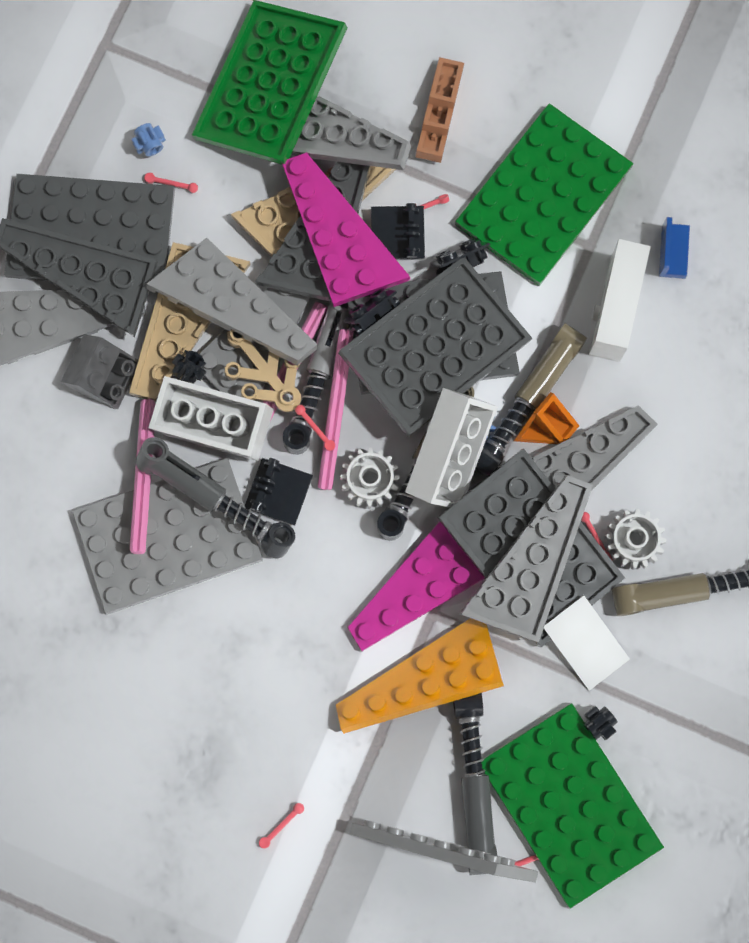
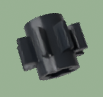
(189, 366)
(600, 723)

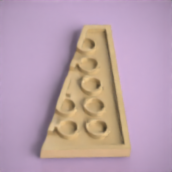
(273, 218)
(169, 333)

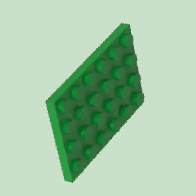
(270, 81)
(544, 194)
(571, 806)

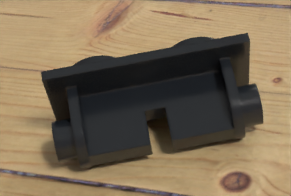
(363, 315)

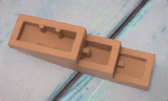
(439, 110)

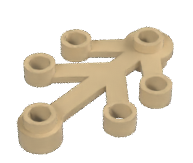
(266, 373)

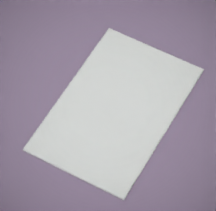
(586, 643)

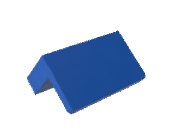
(674, 250)

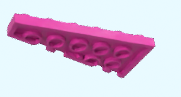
(344, 245)
(422, 583)

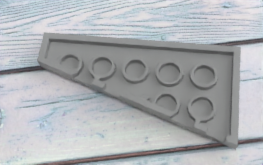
(341, 137)
(226, 296)
(42, 321)
(221, 353)
(597, 450)
(527, 577)
(444, 851)

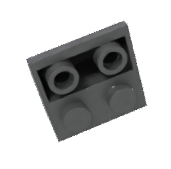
(100, 371)

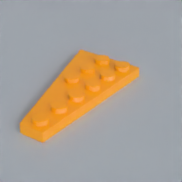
(442, 672)

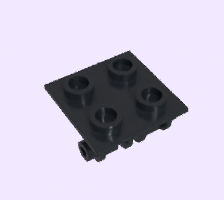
(400, 229)
(471, 249)
(278, 491)

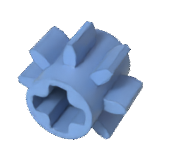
(148, 139)

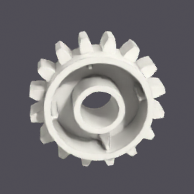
(368, 492)
(631, 553)

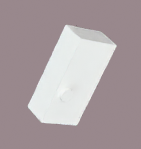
(619, 300)
(211, 418)
(451, 448)

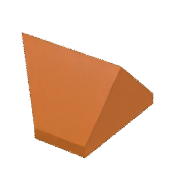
(548, 423)

